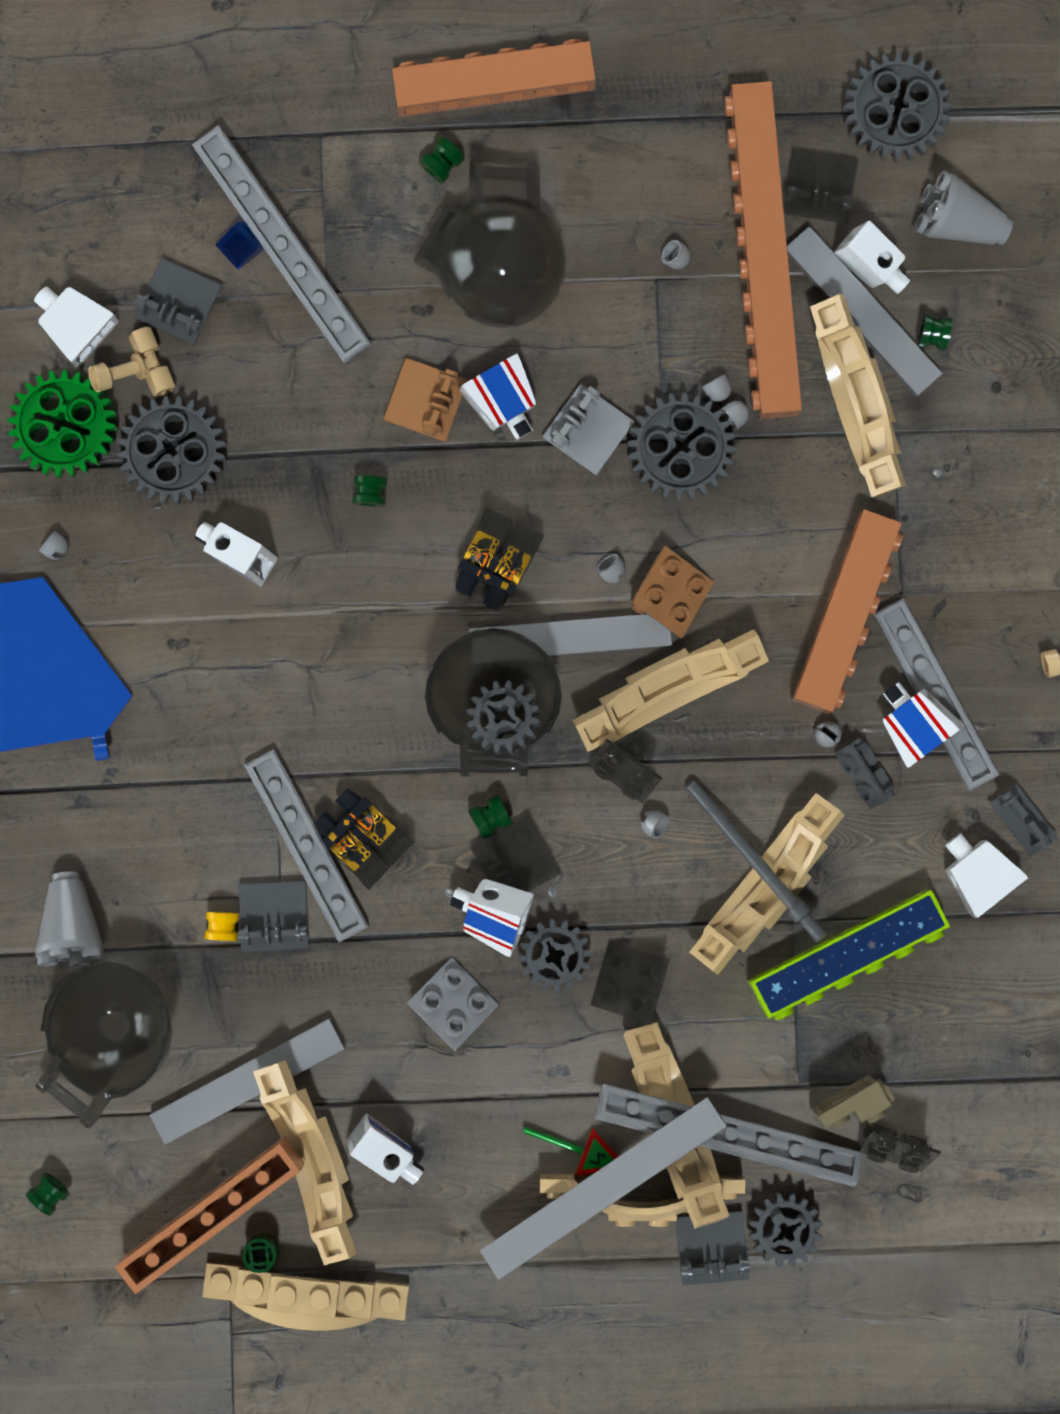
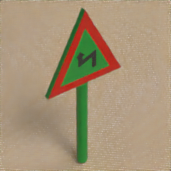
(594, 1155)

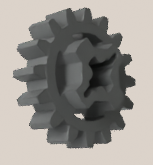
(498, 729)
(541, 963)
(773, 1238)

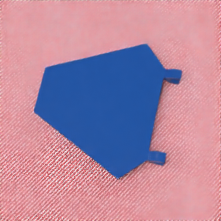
(51, 674)

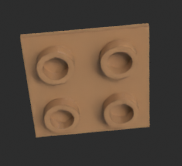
(425, 399)
(672, 592)

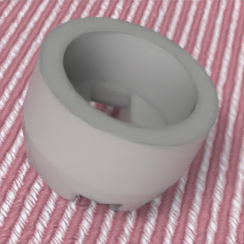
(675, 255)
(717, 389)
(736, 413)
(54, 546)
(611, 568)
(823, 739)
(655, 823)

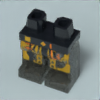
(493, 569)
(353, 834)

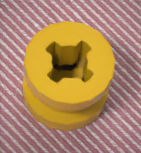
(221, 926)

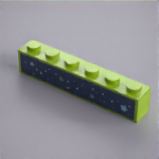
(849, 953)

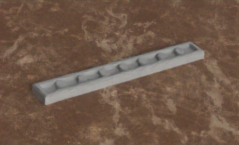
(281, 244)
(738, 1139)
(603, 1188)

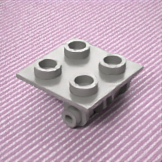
(588, 429)
(453, 1004)

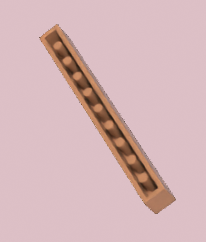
(764, 250)

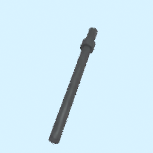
(798, 910)

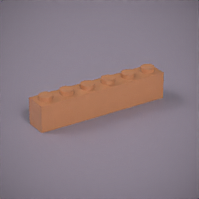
(494, 78)
(846, 612)
(209, 1215)

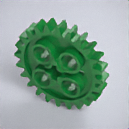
(52, 451)

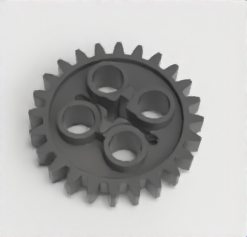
(924, 115)
(154, 425)
(701, 468)

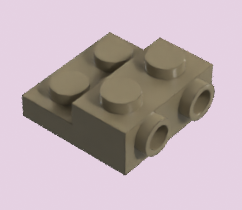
(863, 1099)

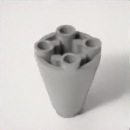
(960, 214)
(67, 924)

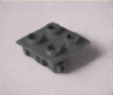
(177, 301)
(273, 916)
(713, 1251)

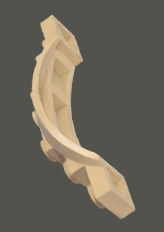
(858, 395)
(669, 686)
(753, 902)
(659, 1076)
(322, 1168)
(627, 1212)
(305, 1301)

